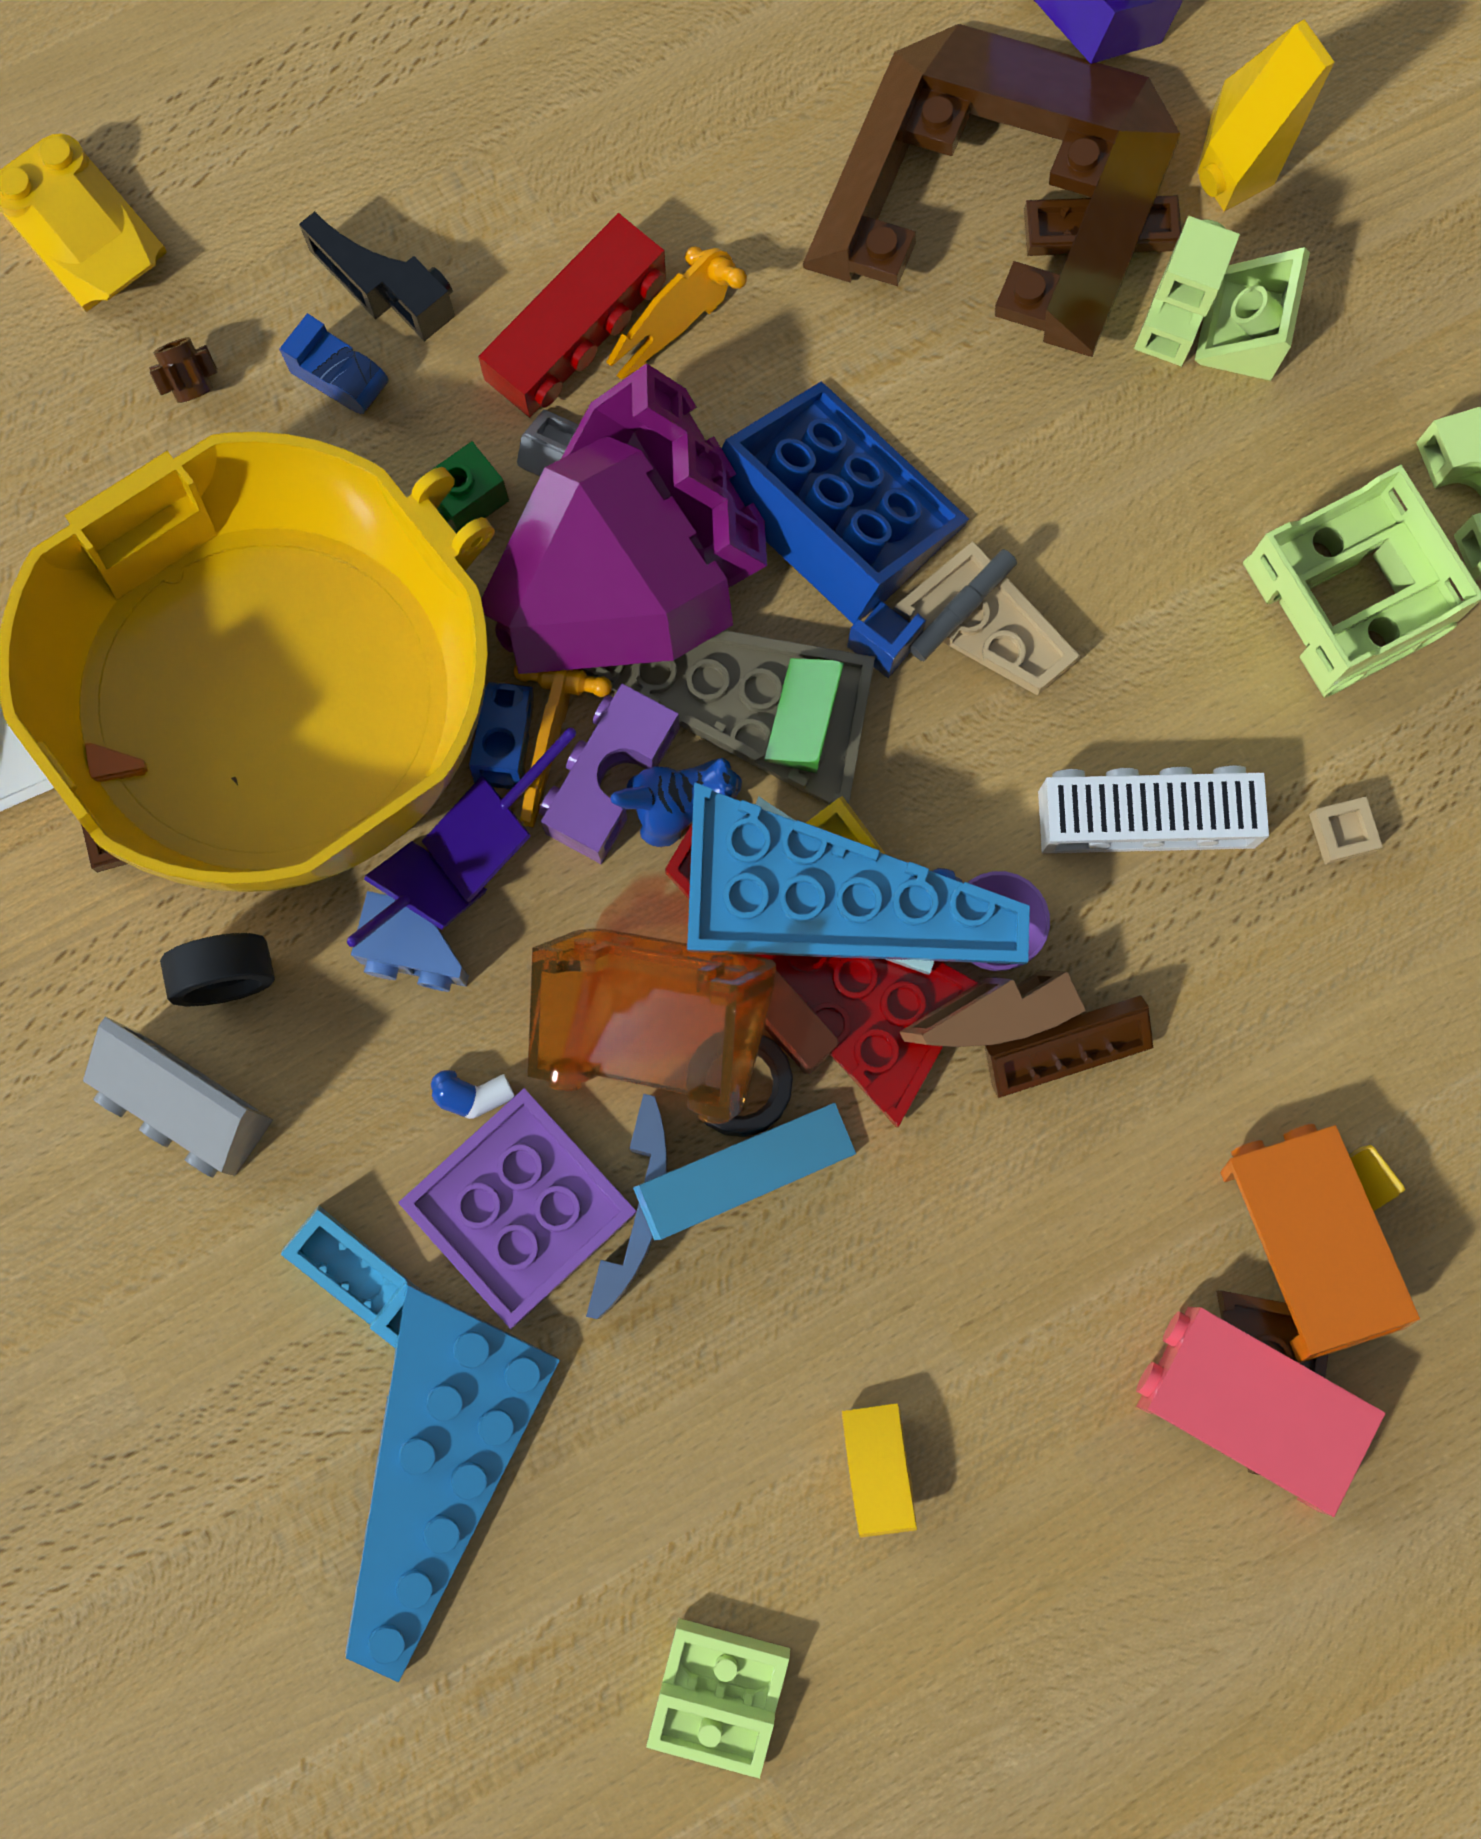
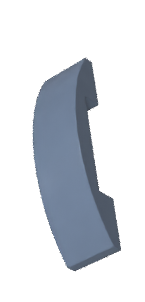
(612, 1278)

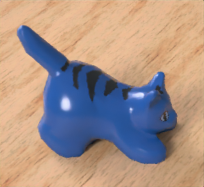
(666, 797)

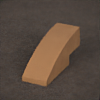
(999, 1012)

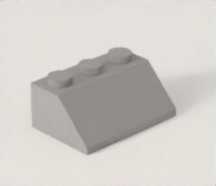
(172, 1100)

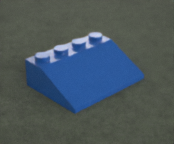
(839, 500)

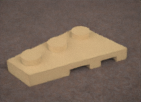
(1001, 632)

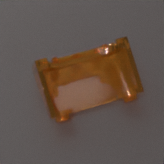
(648, 1017)

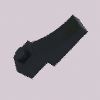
(380, 281)

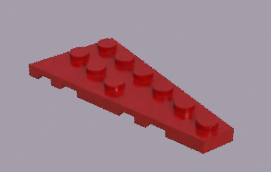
(865, 1008)

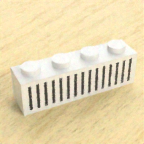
(1152, 810)

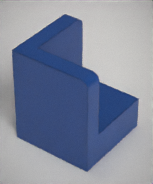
(885, 637)

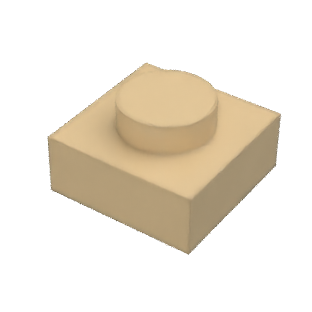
(1345, 830)

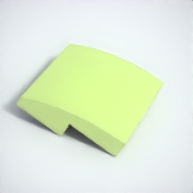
(718, 1698)

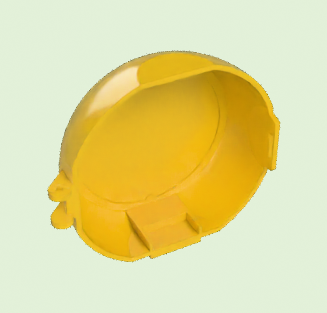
(256, 624)

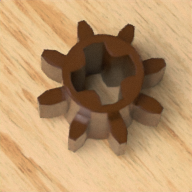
(183, 370)

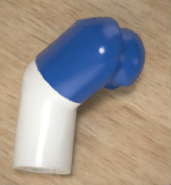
(466, 1099)

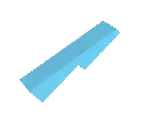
(743, 1171)
(350, 1272)

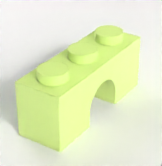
(1186, 289)
(1454, 456)

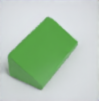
(804, 713)

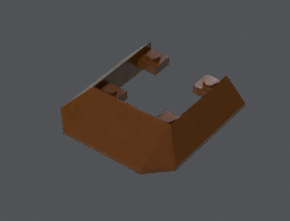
(1111, 150)

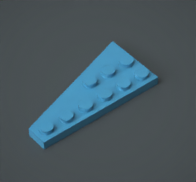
(807, 892)
(445, 1440)

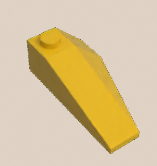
(1262, 116)

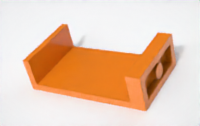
(1321, 1241)

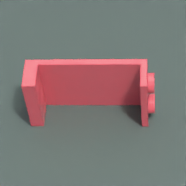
(1259, 1408)

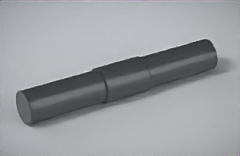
(963, 605)

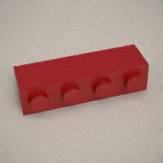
(574, 316)

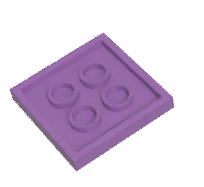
(517, 1208)

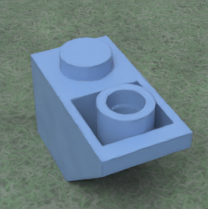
(407, 946)

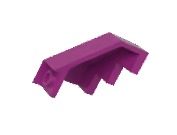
(656, 418)
(603, 570)

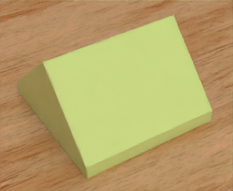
(1254, 315)

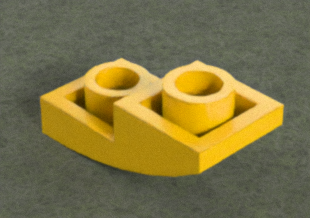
(879, 1470)

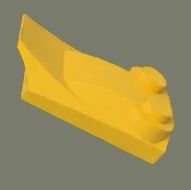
(76, 220)

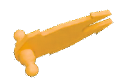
(679, 305)
(561, 685)

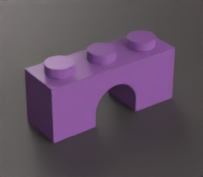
(627, 731)

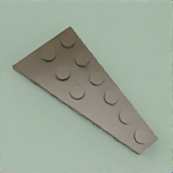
(732, 694)

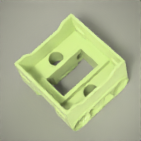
(1411, 556)

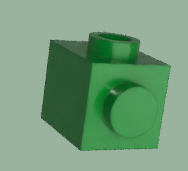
(476, 487)

